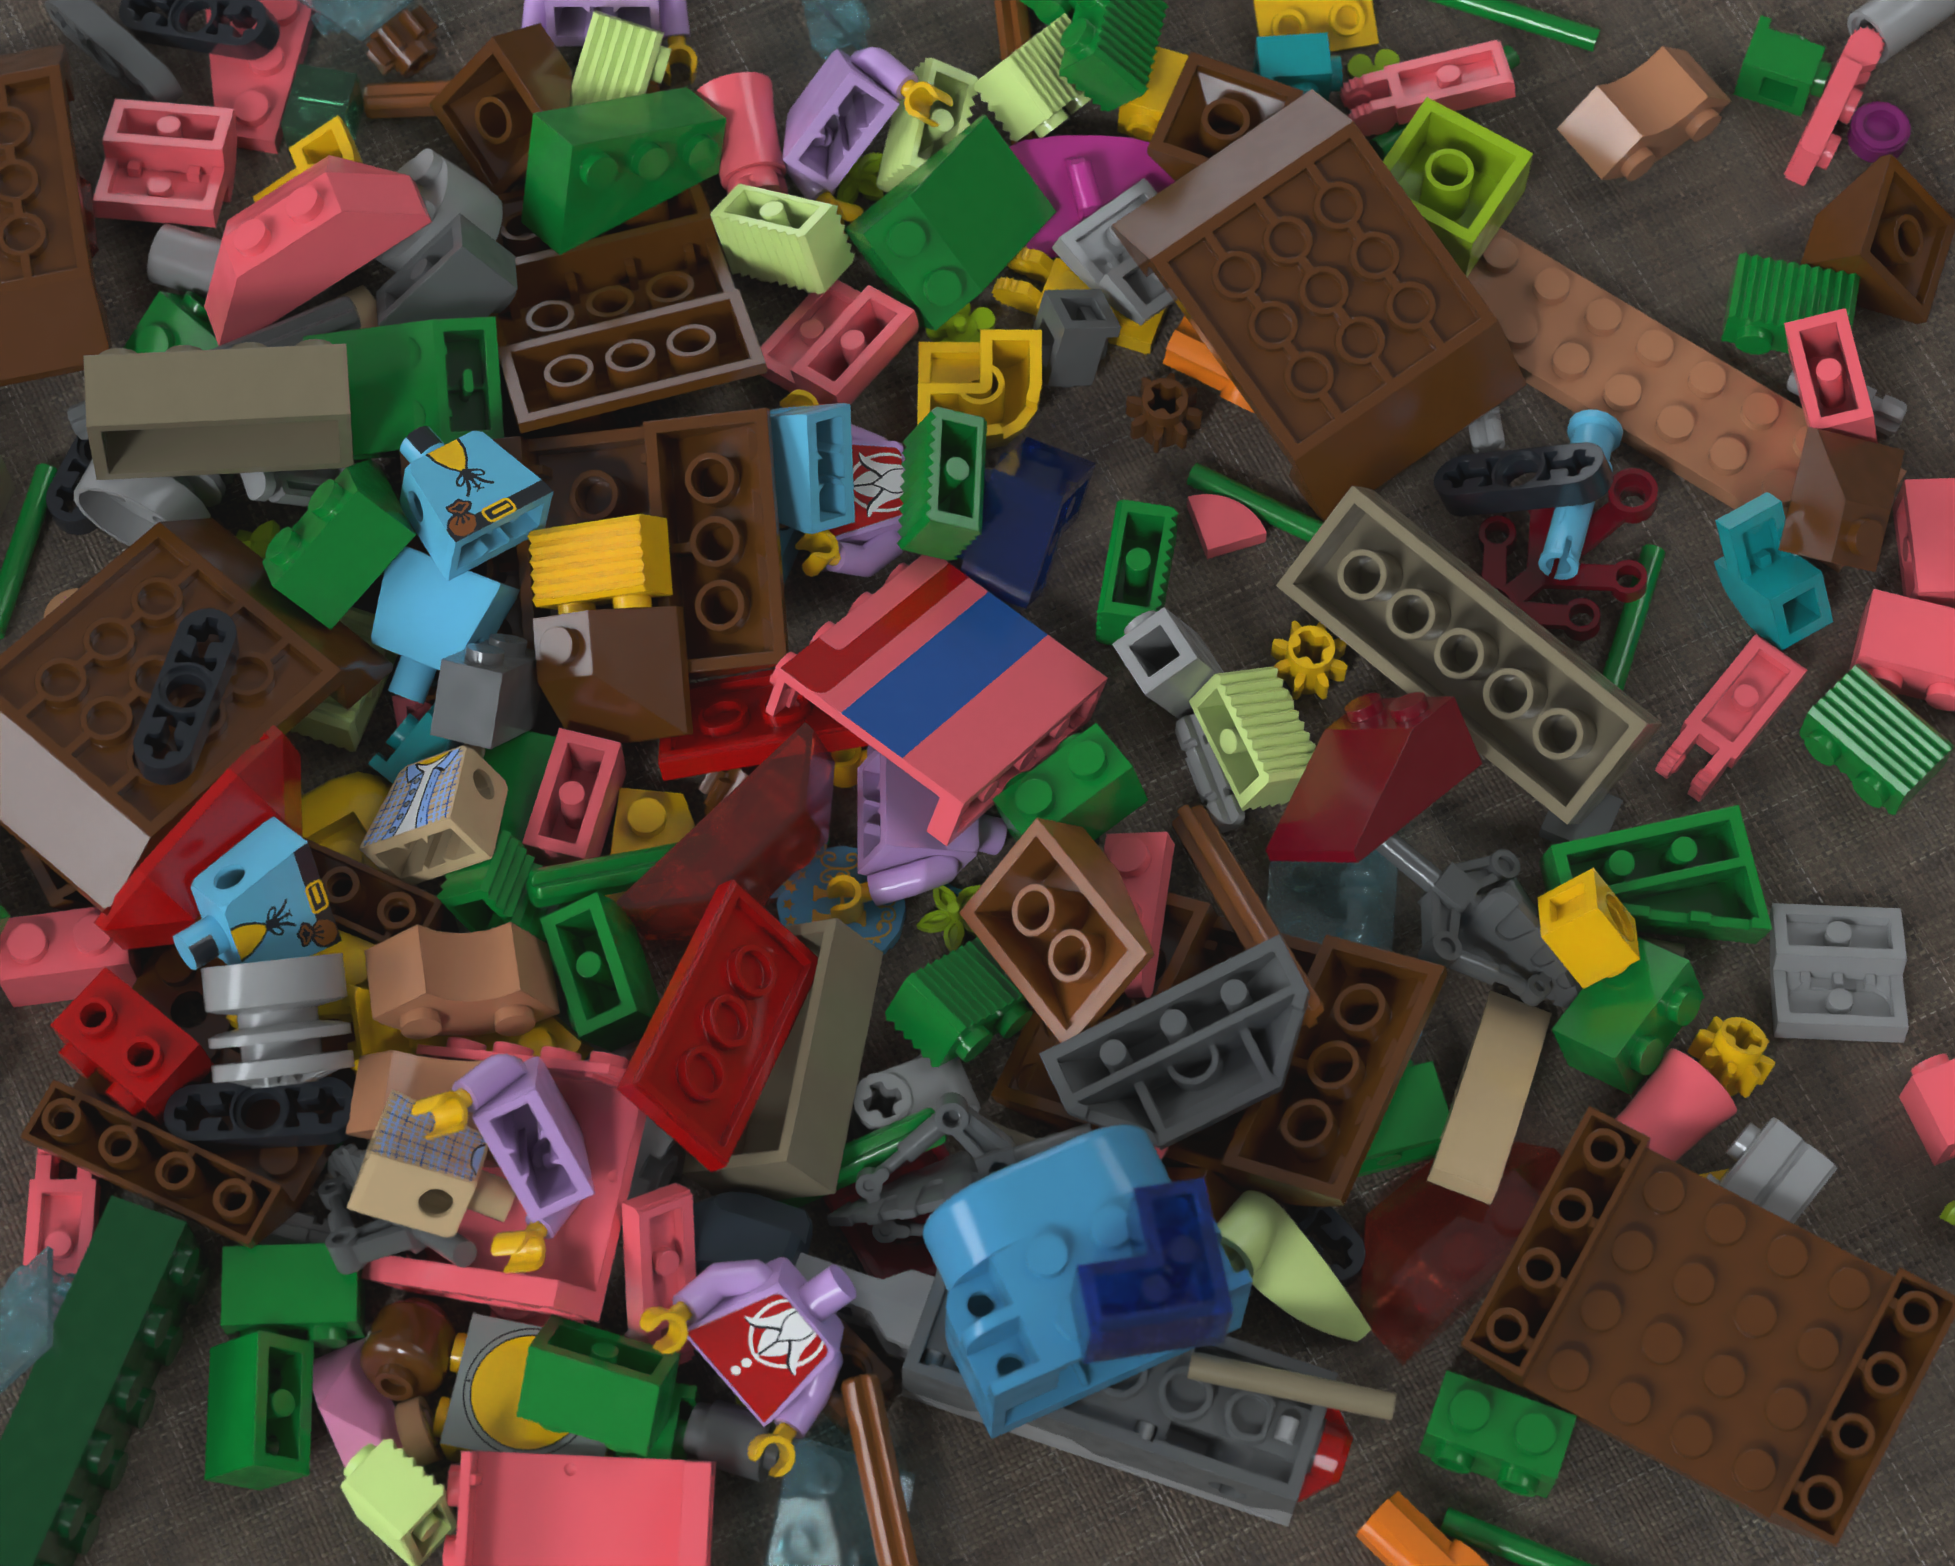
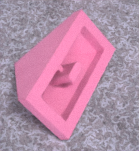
(351, 1403)

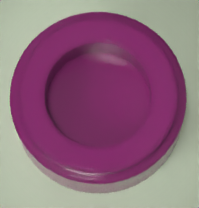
(1878, 131)

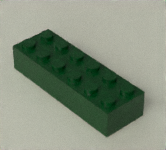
(95, 1382)

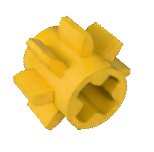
(1316, 646)
(1733, 1054)

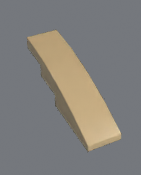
(1490, 1098)

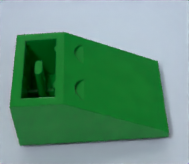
(421, 376)

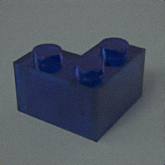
(1025, 512)
(1165, 1294)

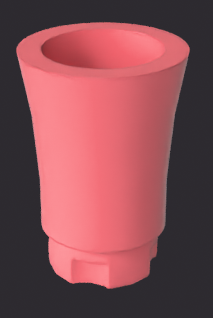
(751, 138)
(1678, 1105)

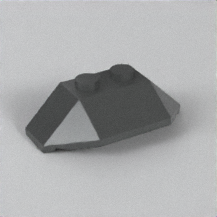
(1188, 1050)

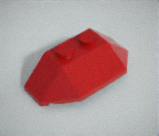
(159, 894)

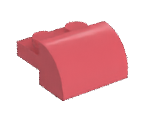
(167, 163)
(838, 342)

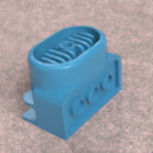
(1011, 1263)

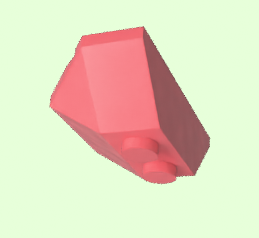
(307, 240)

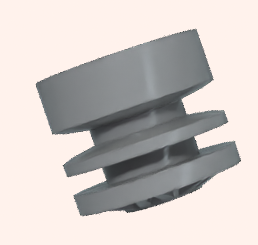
(135, 505)
(277, 1019)

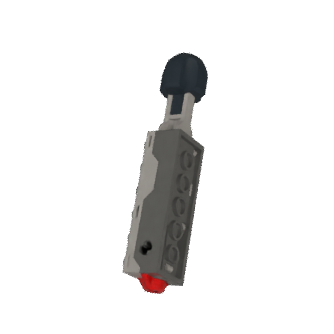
(1158, 1424)

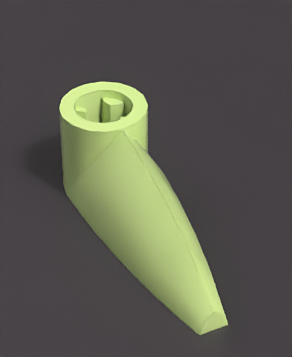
(1287, 1266)

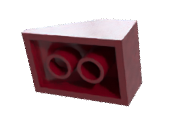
(1373, 776)

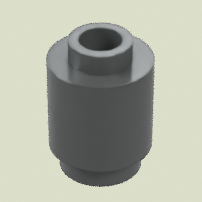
(723, 1435)

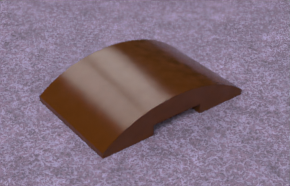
(620, 315)
(722, 521)
(1342, 1075)

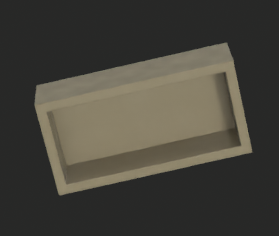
(218, 410)
(806, 1106)

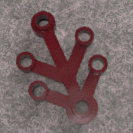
(1589, 576)

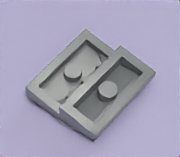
(1105, 264)
(1838, 973)

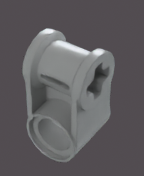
(906, 1091)

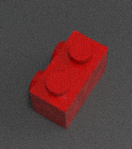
(129, 1045)

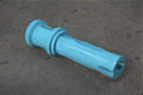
(1571, 523)

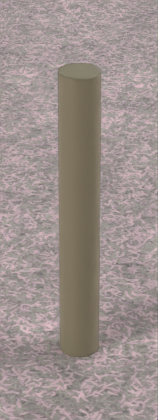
(1292, 1386)

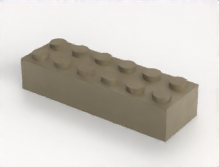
(1451, 633)

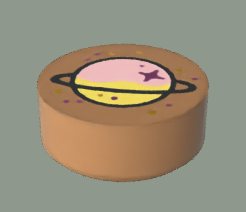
(415, 1429)

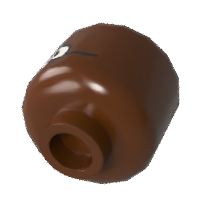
(408, 1349)

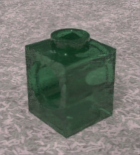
(317, 98)

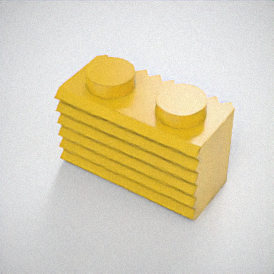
(601, 564)

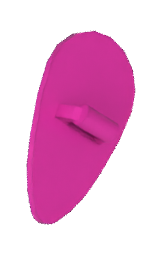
(1083, 176)

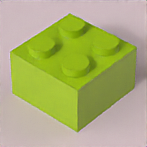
(1459, 178)

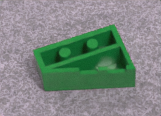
(615, 160)
(1675, 875)

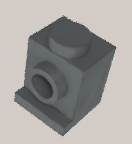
(1074, 335)

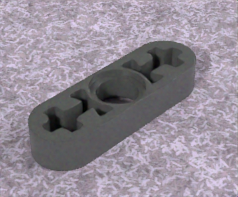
(115, 50)

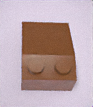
(1060, 926)

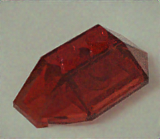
(756, 835)
(1441, 1251)

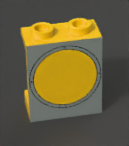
(487, 1397)

